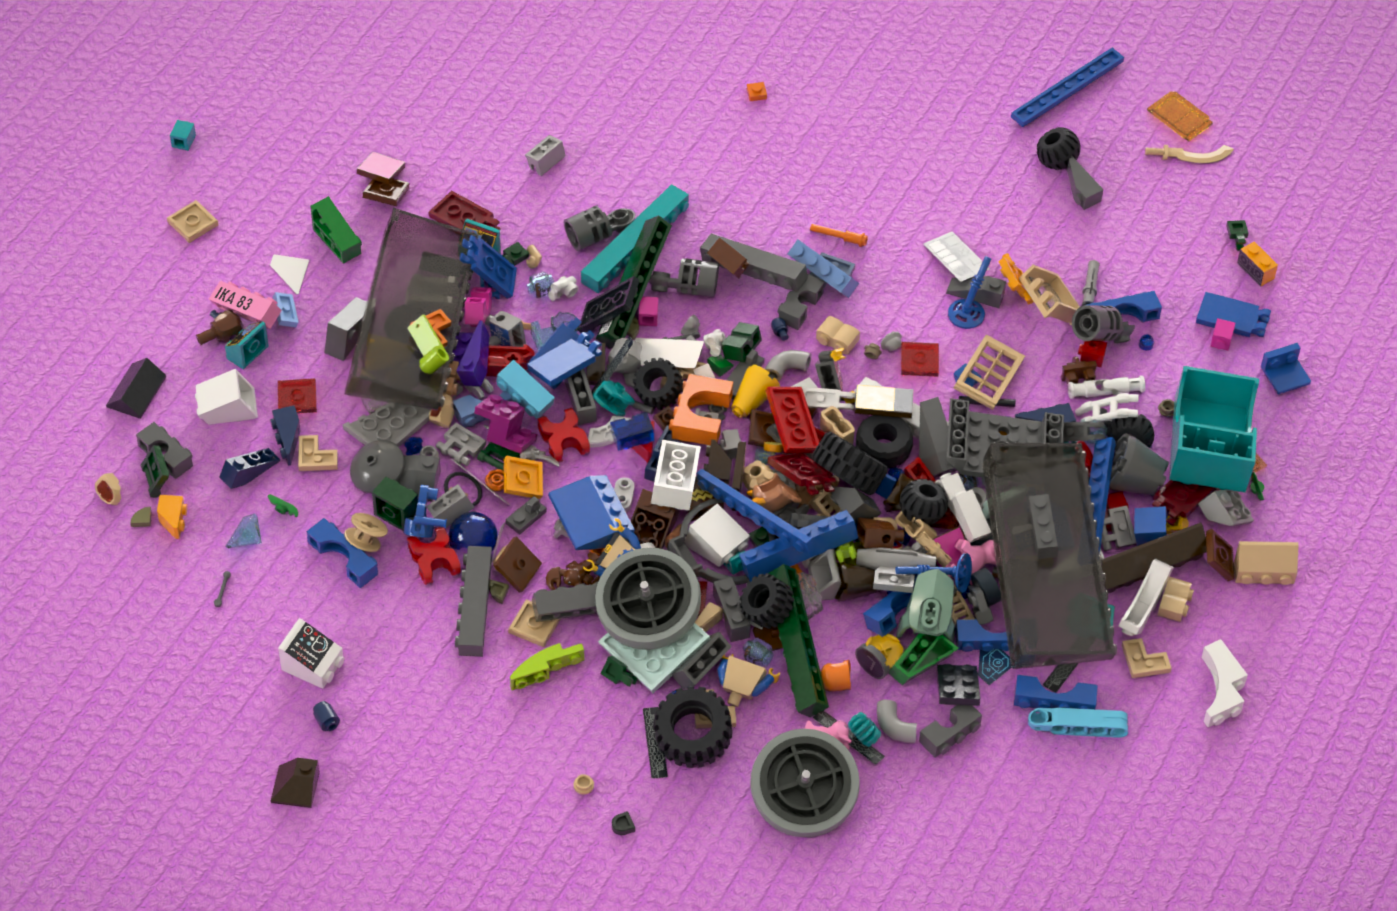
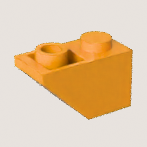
(171, 513)

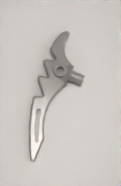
(533, 454)

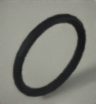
(468, 476)

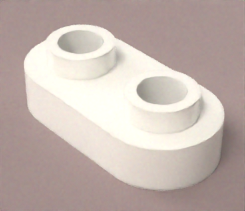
(625, 493)

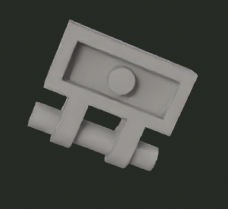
(464, 440)
(1121, 528)

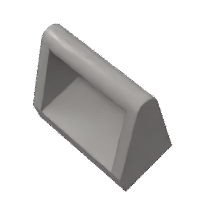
(820, 570)

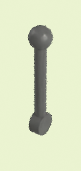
(696, 334)
(217, 602)

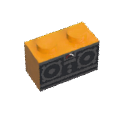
(1257, 263)

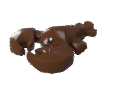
(572, 576)

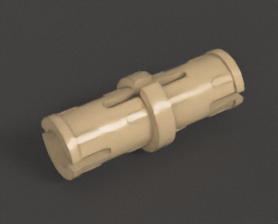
(933, 549)

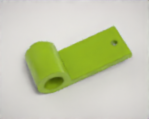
(429, 344)

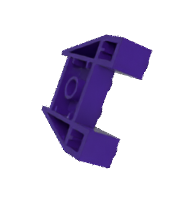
(472, 355)

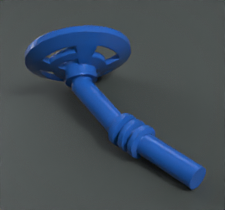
(967, 307)
(957, 571)

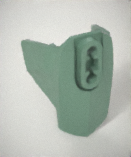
(931, 604)

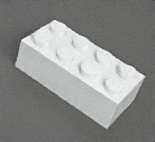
(675, 475)

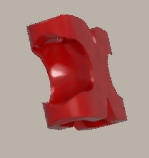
(563, 435)
(434, 555)

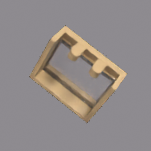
(1049, 293)

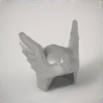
(629, 363)

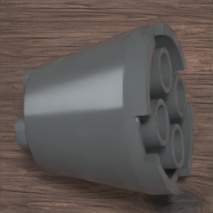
(1136, 467)

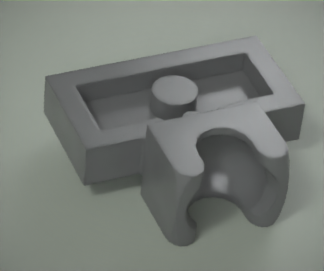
(981, 610)

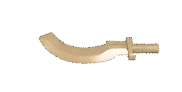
(1210, 157)

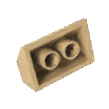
(1266, 562)

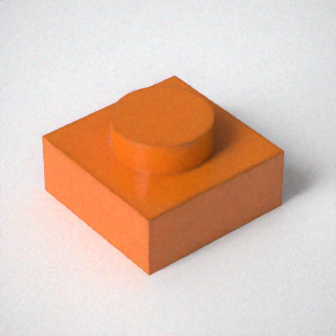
(756, 91)

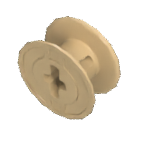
(366, 531)

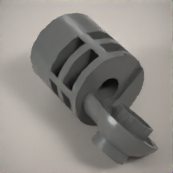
(594, 225)
(687, 278)
(1100, 324)

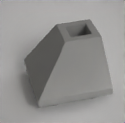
(1226, 508)

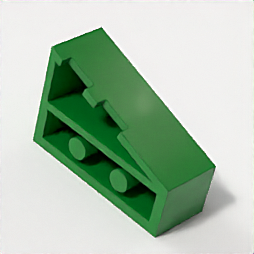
(334, 230)
(921, 655)

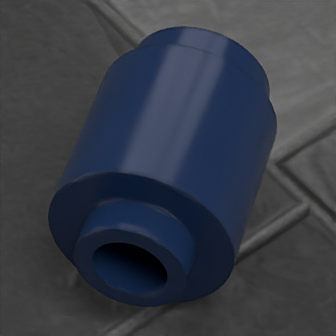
(326, 716)

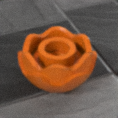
(491, 480)

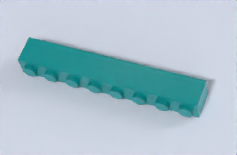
(616, 255)

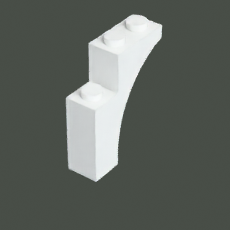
(964, 507)
(1146, 598)
(1228, 679)

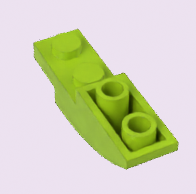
(537, 667)

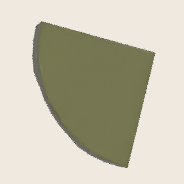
(633, 329)
(141, 518)
(498, 590)

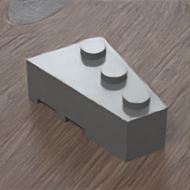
(344, 329)

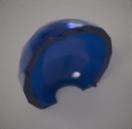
(473, 530)

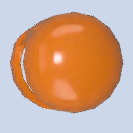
(836, 676)

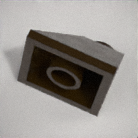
(296, 783)

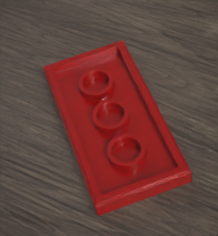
(792, 419)

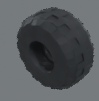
(887, 428)

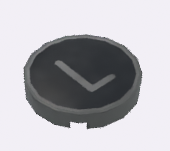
(872, 661)

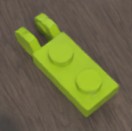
(845, 551)

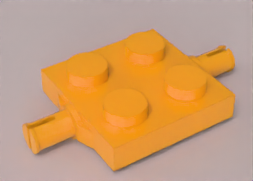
(1013, 273)

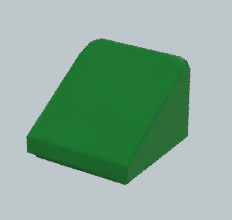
(719, 365)

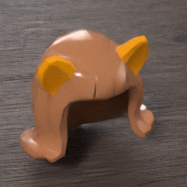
(774, 494)

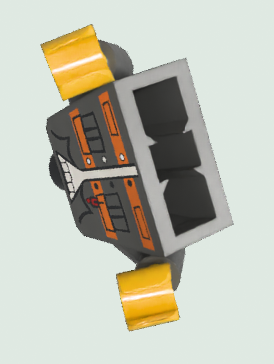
(829, 371)

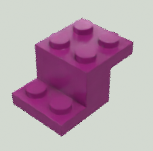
(505, 423)

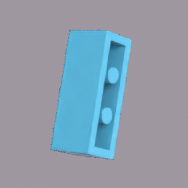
(524, 389)

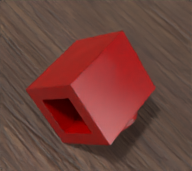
(1093, 351)

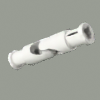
(1114, 386)

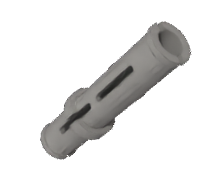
(1091, 281)

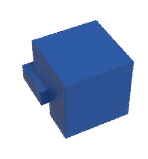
(1149, 524)

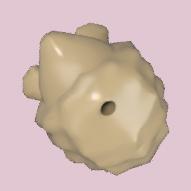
(757, 474)

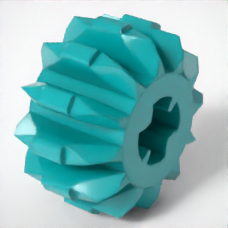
(864, 729)

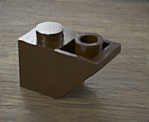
(719, 463)

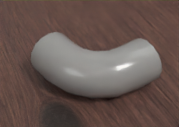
(788, 360)
(891, 725)

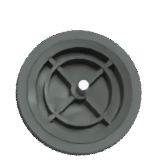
(648, 598)
(805, 783)

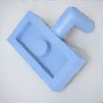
(288, 315)

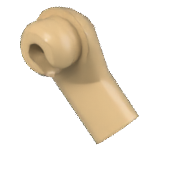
(535, 257)

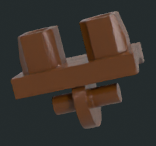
(1077, 370)

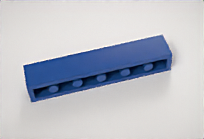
(825, 535)

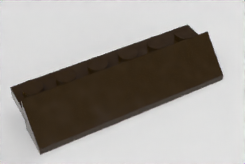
(1172, 549)

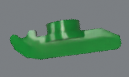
(1256, 486)
(283, 506)

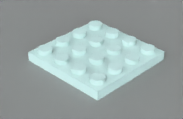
(656, 665)

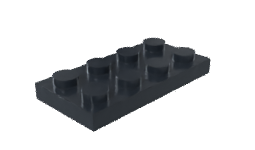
(609, 305)

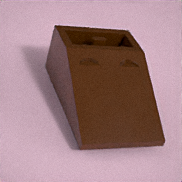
(652, 521)

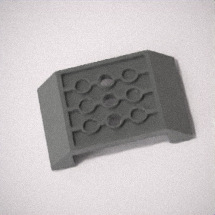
(973, 433)

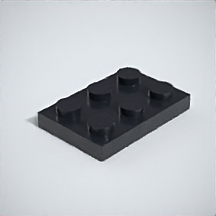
(958, 685)

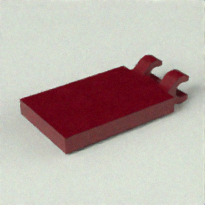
(456, 209)
(803, 471)
(1180, 499)

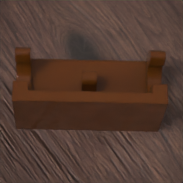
(728, 257)

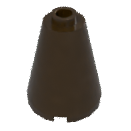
(855, 581)

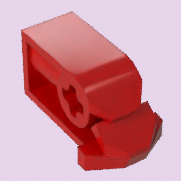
(501, 356)

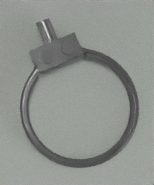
(679, 547)

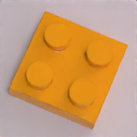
(523, 477)

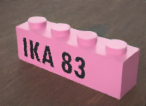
(245, 304)

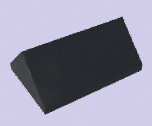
(137, 388)

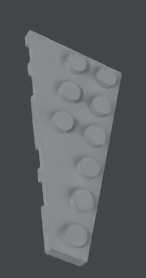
(390, 423)

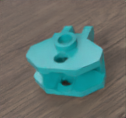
(613, 397)

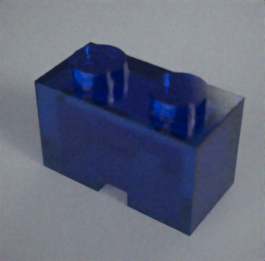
(632, 432)

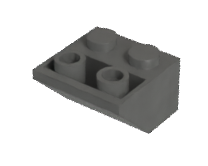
(855, 503)

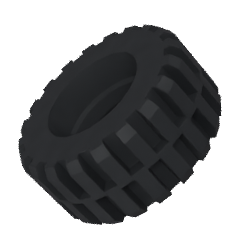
(849, 463)
(692, 702)

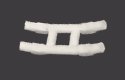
(1114, 411)

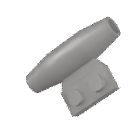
(886, 560)

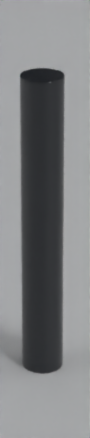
(1002, 402)

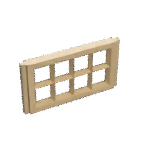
(975, 393)

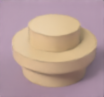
(583, 784)

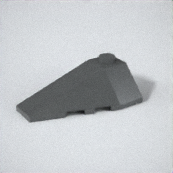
(933, 438)
(420, 470)

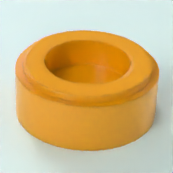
(773, 447)

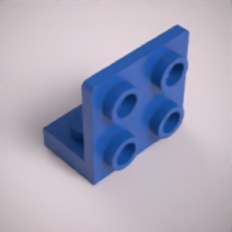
(1284, 369)

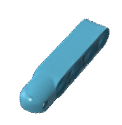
(1080, 722)

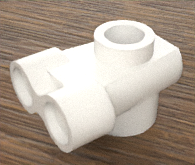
(563, 286)
(713, 342)

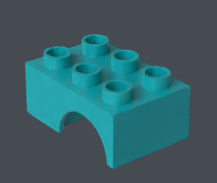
(1213, 429)

